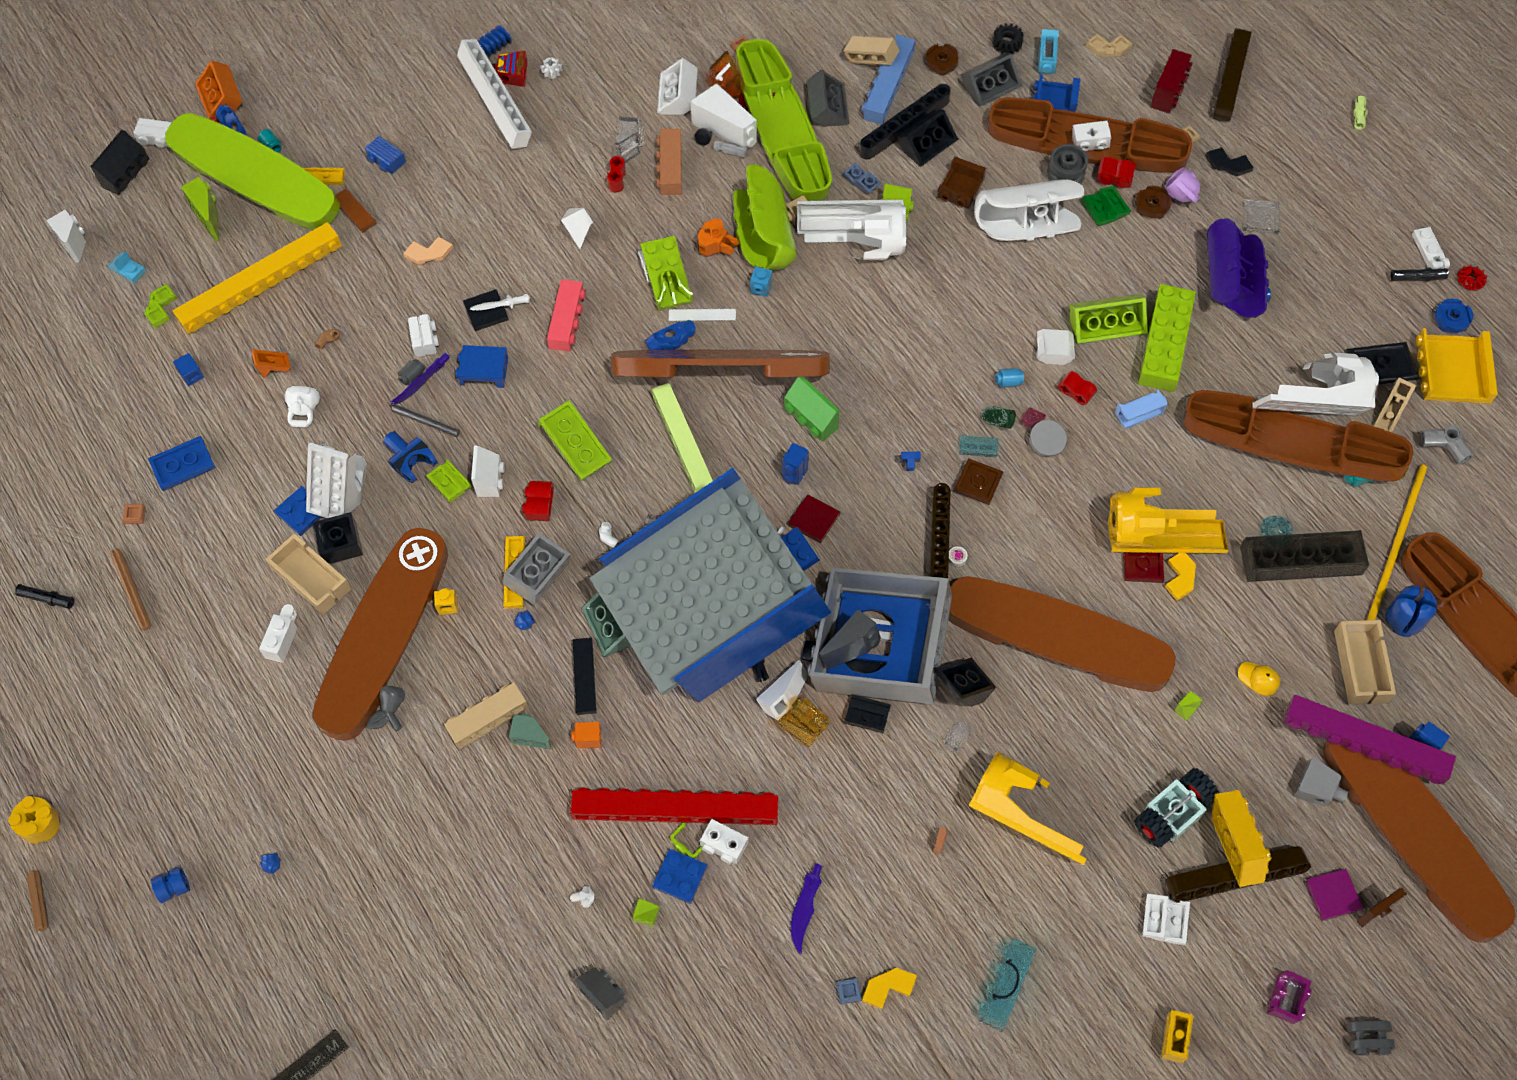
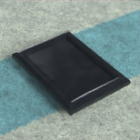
(1389, 361)

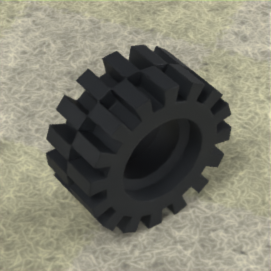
(1011, 32)

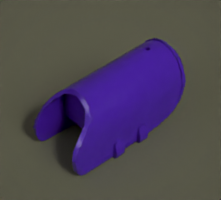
(1237, 269)

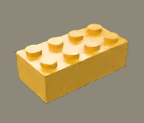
(1240, 838)

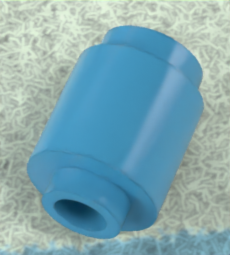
(1009, 377)

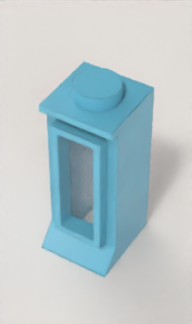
(1048, 51)

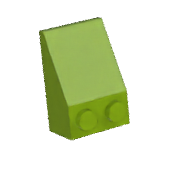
(203, 204)

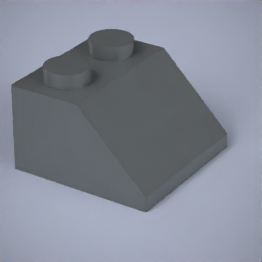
(601, 992)

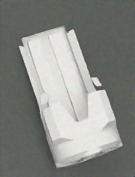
(859, 221)
(1349, 389)
(333, 481)

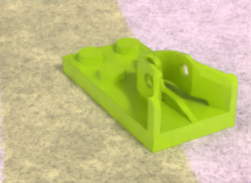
(666, 273)
(575, 440)

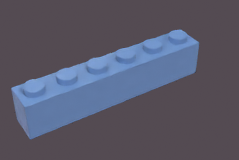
(888, 82)

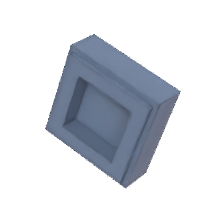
(848, 991)

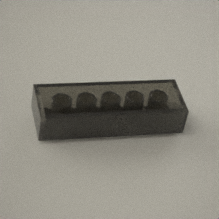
(1304, 556)

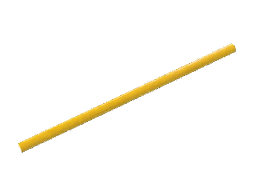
(1397, 543)

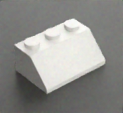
(677, 88)

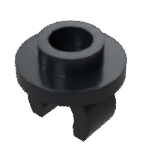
(703, 136)

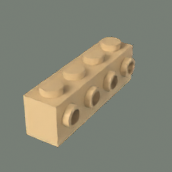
(486, 715)

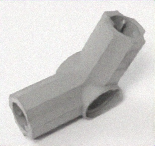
(1441, 437)

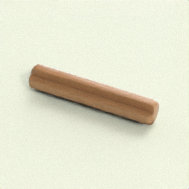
(37, 900)

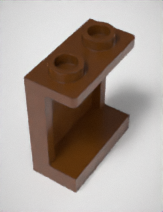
(962, 182)

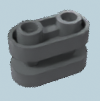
(1363, 1046)

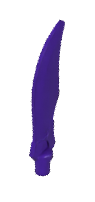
(421, 380)
(804, 907)

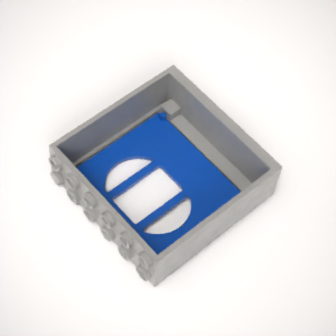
(910, 616)

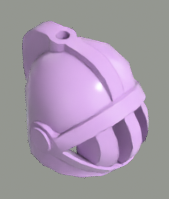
(1184, 187)

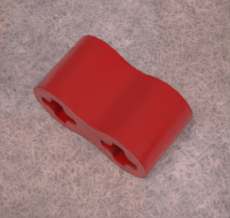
(616, 174)
(1077, 388)

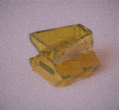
(804, 721)

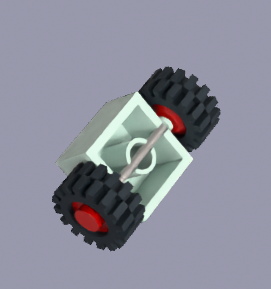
(1176, 808)

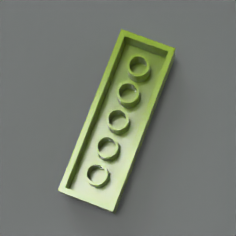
(1167, 338)

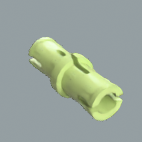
(1360, 112)

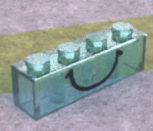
(1006, 985)

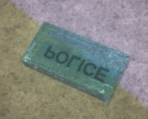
(978, 446)

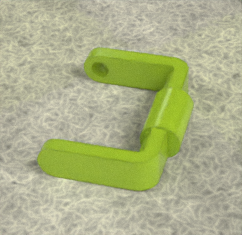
(681, 847)

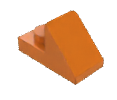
(269, 360)

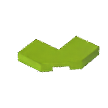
(159, 299)

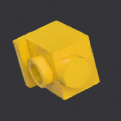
(446, 597)

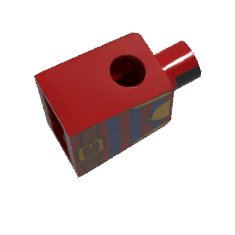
(512, 68)

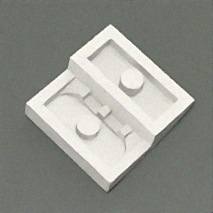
(1166, 919)

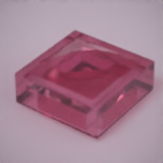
(1032, 417)

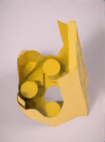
(1147, 528)
(993, 801)

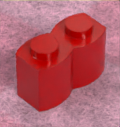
(1116, 172)
(539, 500)

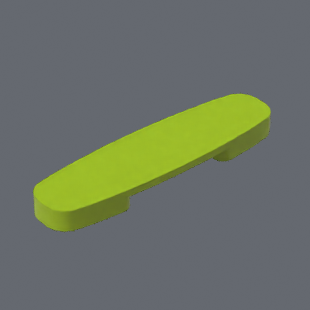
(782, 121)
(252, 170)

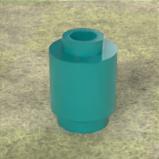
(270, 140)

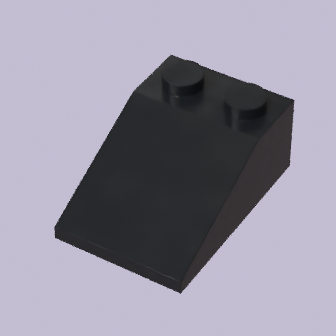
(966, 681)

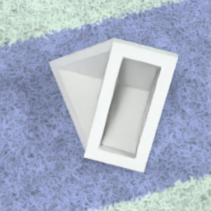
(577, 223)

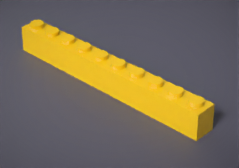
(257, 278)

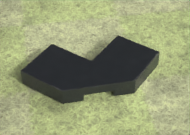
(1236, 166)

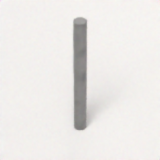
(425, 420)

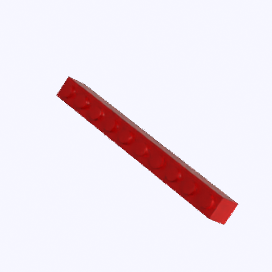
(674, 806)

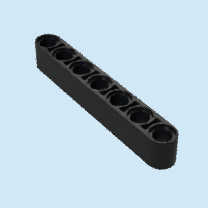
(886, 133)

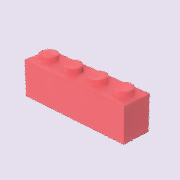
(565, 315)

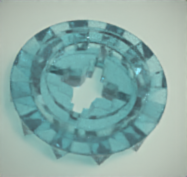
(1271, 522)

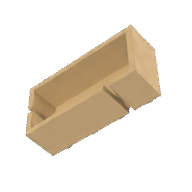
(308, 574)
(1363, 666)

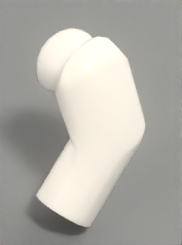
(606, 535)

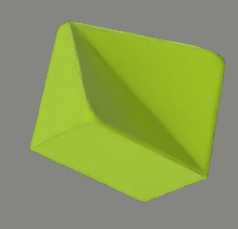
(1188, 705)
(646, 913)

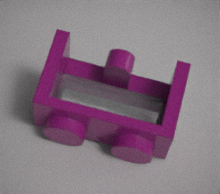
(1289, 997)

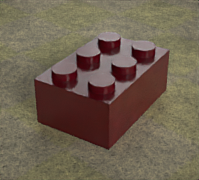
(1171, 81)

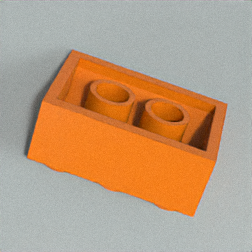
(217, 88)

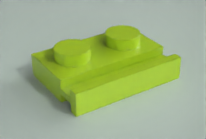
(448, 481)

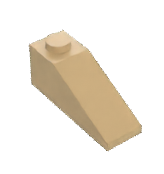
(1394, 405)

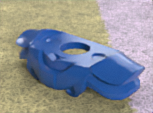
(227, 117)
(682, 331)

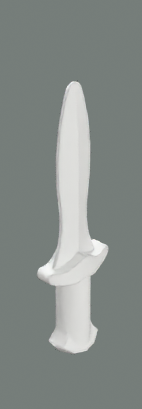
(509, 301)

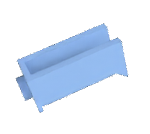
(1141, 409)

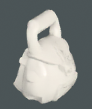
(301, 402)

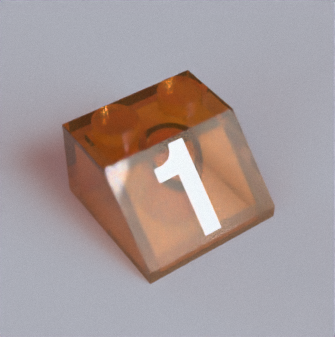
(726, 75)

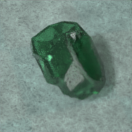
(999, 416)

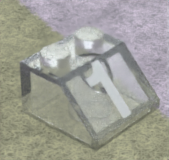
(629, 138)

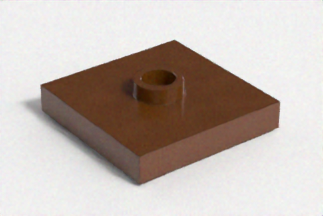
(978, 481)
(1382, 908)

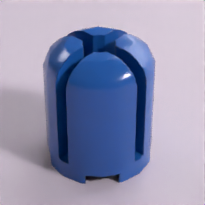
(1411, 610)

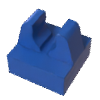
(910, 459)

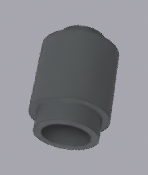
(411, 371)

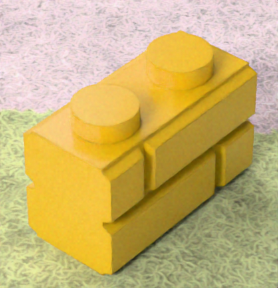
(1177, 1036)

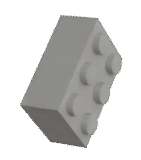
(536, 568)

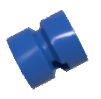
(167, 885)

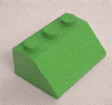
(811, 409)

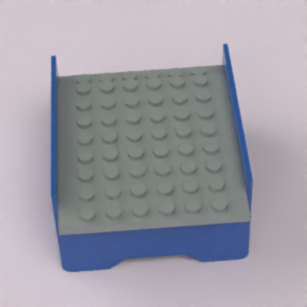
(710, 589)

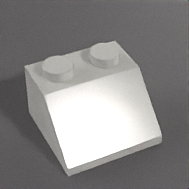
(68, 234)
(487, 473)

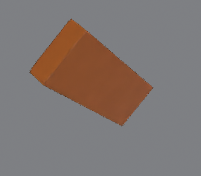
(355, 211)

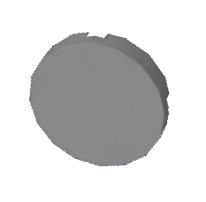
(1048, 438)

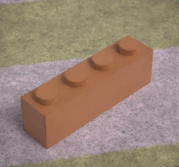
(670, 162)

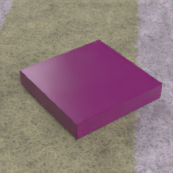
(1334, 894)

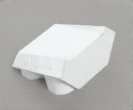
(1055, 346)

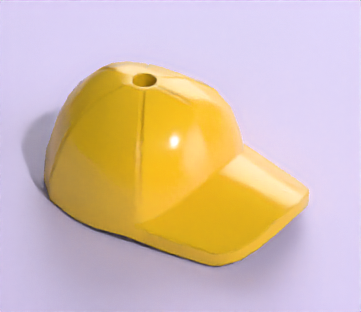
(1255, 678)

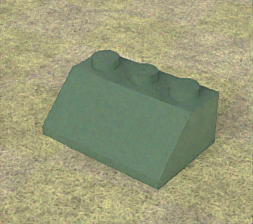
(604, 626)

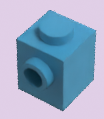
(761, 281)

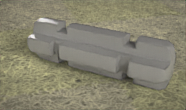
(729, 148)

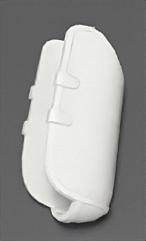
(1028, 210)

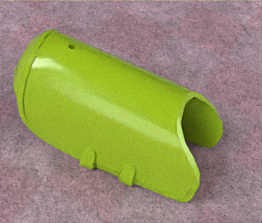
(763, 221)

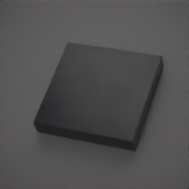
(485, 318)

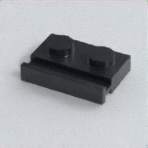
(867, 713)

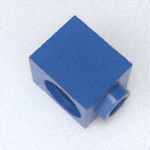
(188, 369)

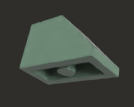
(528, 732)

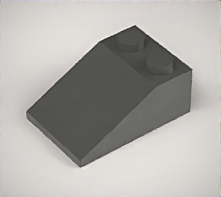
(851, 641)

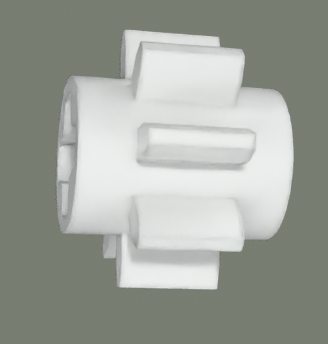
(551, 68)

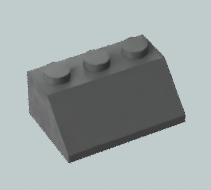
(992, 79)
(827, 100)

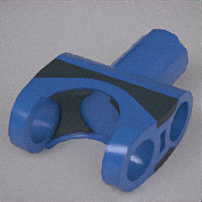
(407, 455)

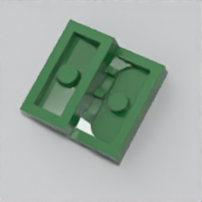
(1106, 206)

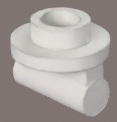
(586, 897)

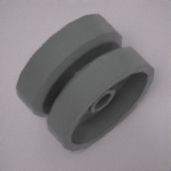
(1067, 163)

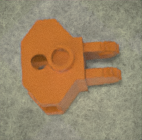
(715, 239)

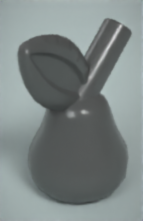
(390, 700)

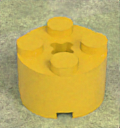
(34, 820)

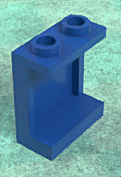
(1061, 95)
(482, 364)

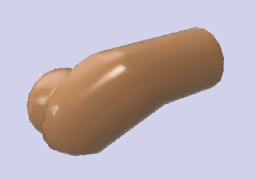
(327, 336)

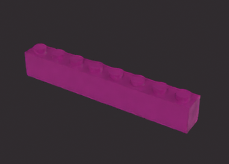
(1369, 739)

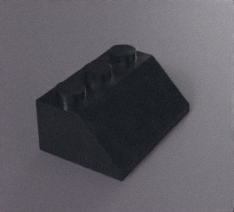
(927, 137)
(119, 162)

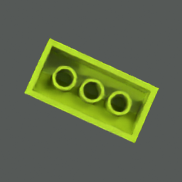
(1108, 318)

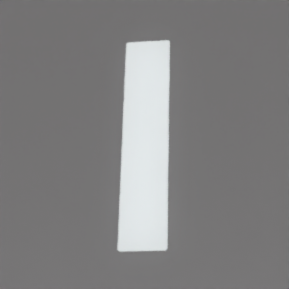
(701, 314)

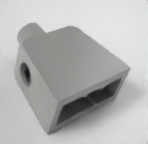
(1319, 784)

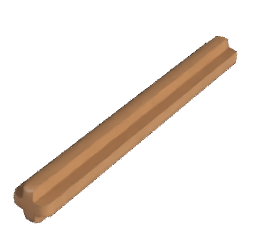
(130, 589)

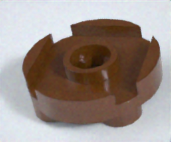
(940, 66)
(1151, 210)

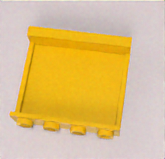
(1457, 368)

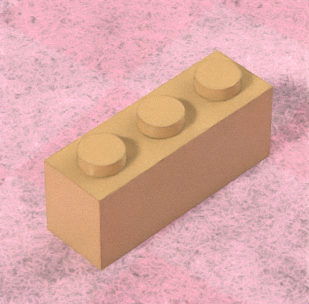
(871, 50)

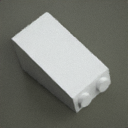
(724, 117)

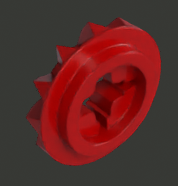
(1468, 282)

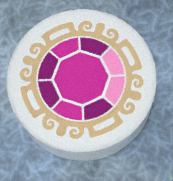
(957, 556)

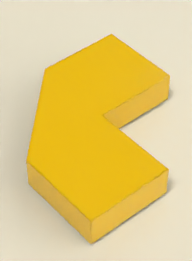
(1184, 583)
(895, 980)

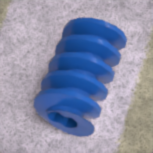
(494, 39)

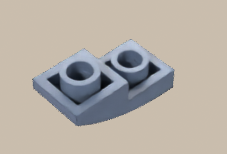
(860, 179)

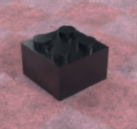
(338, 538)

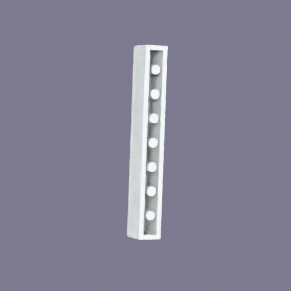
(494, 93)

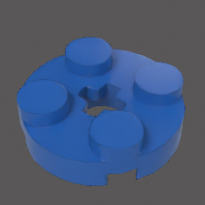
(1450, 324)

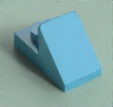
(126, 267)

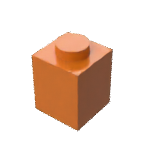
(587, 735)

